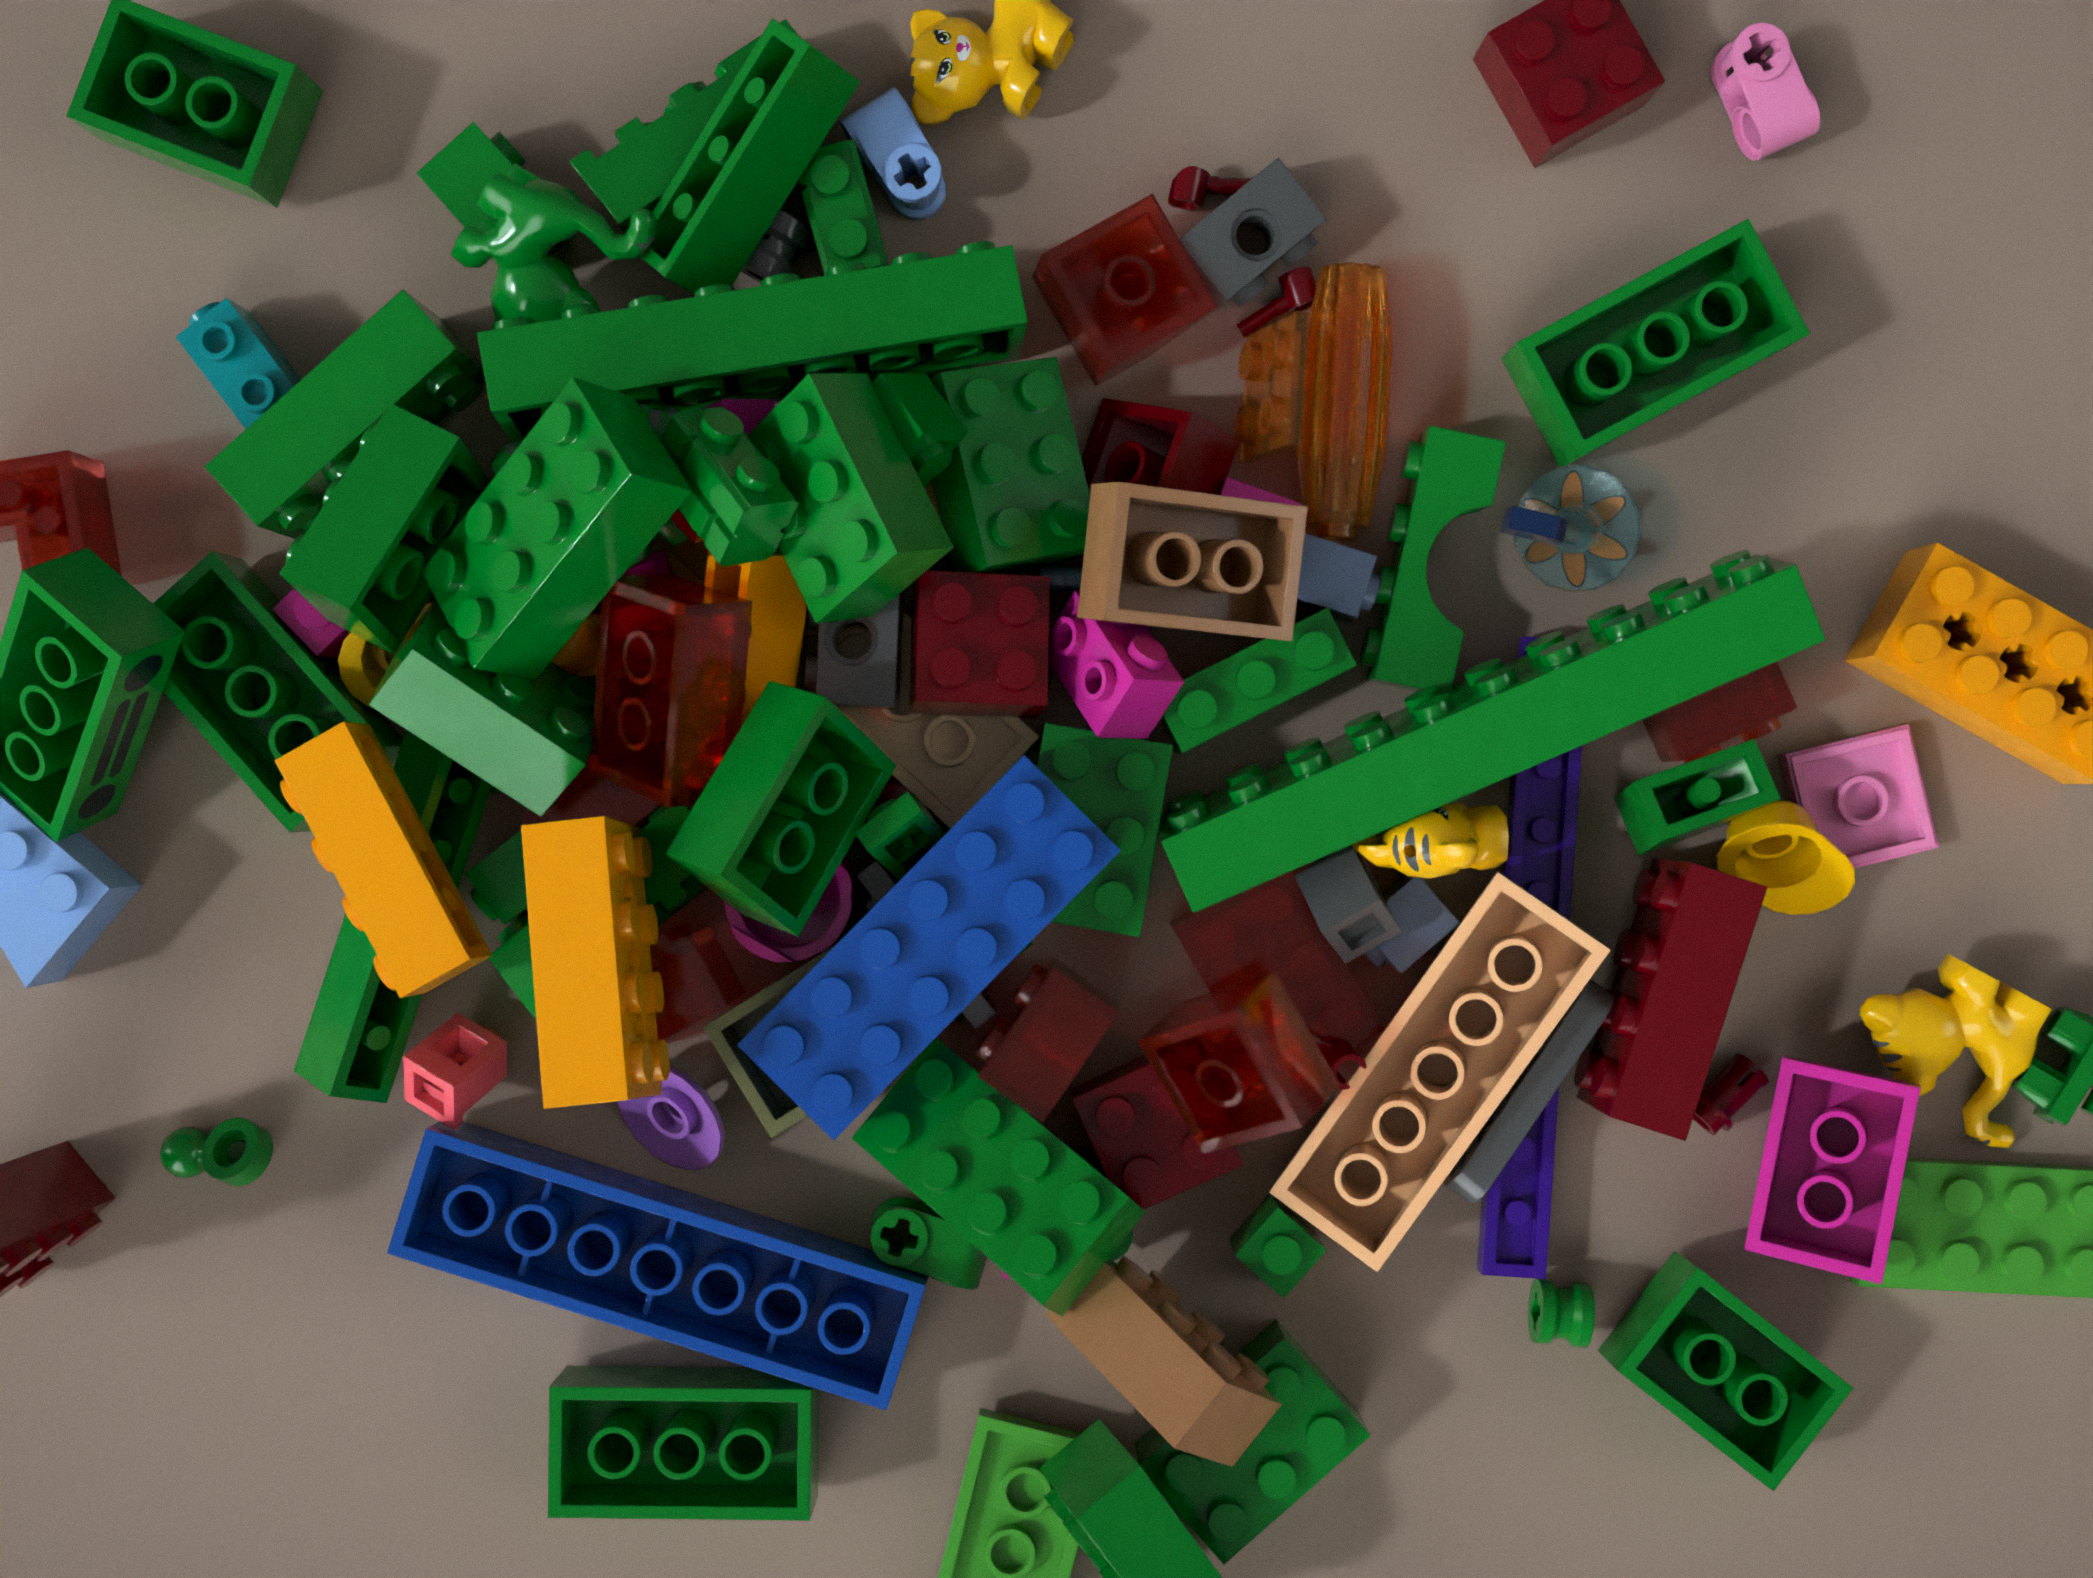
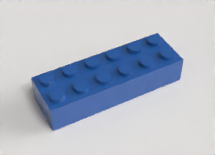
(928, 947)

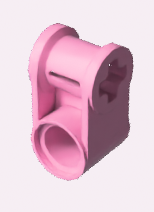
(1767, 98)

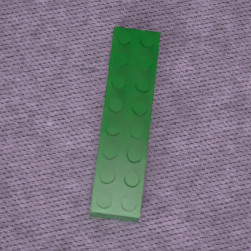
(766, 337)

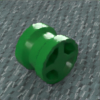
(1561, 1313)

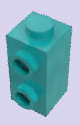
(238, 359)

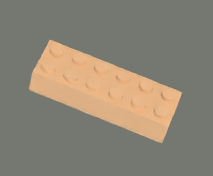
(1439, 1070)

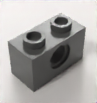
(1276, 207)
(863, 681)

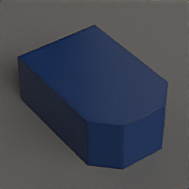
(1534, 525)

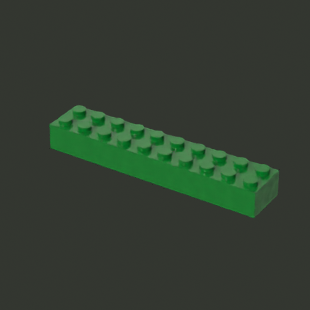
(1488, 726)

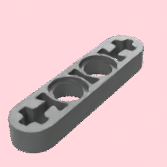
(1529, 1095)

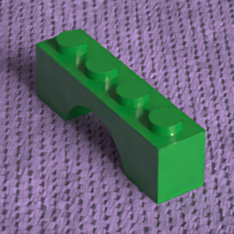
(1447, 478)

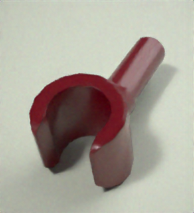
(1192, 183)
(1298, 294)
(1335, 1053)

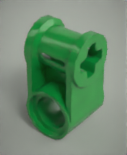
(932, 1246)

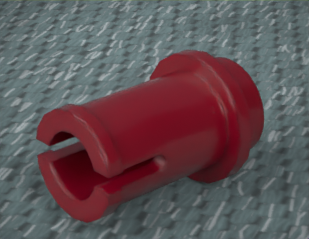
(1726, 1097)

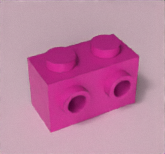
(1112, 673)

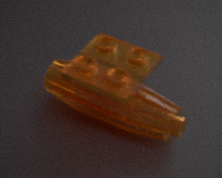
(1326, 394)

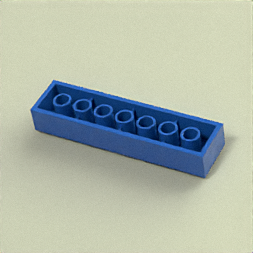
(658, 1261)

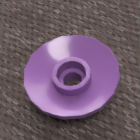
(678, 1124)

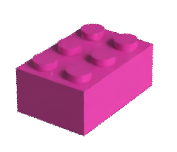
(1832, 1168)

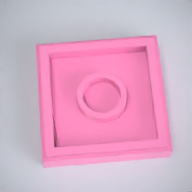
(1864, 794)

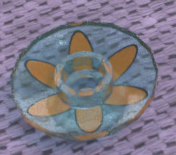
(1606, 523)

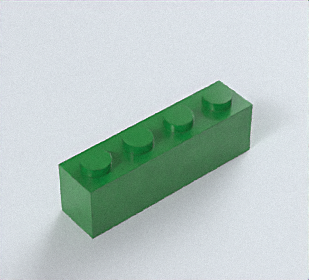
(747, 160)

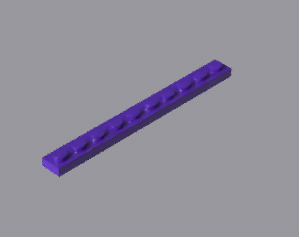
(1542, 862)

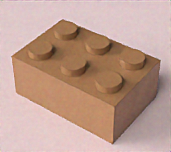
(1191, 561)
(1169, 1362)

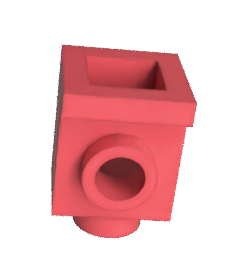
(454, 1069)

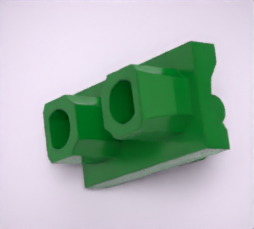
(2061, 1091)

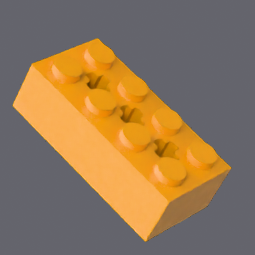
(2028, 703)
(593, 961)

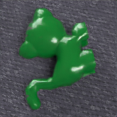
(522, 225)

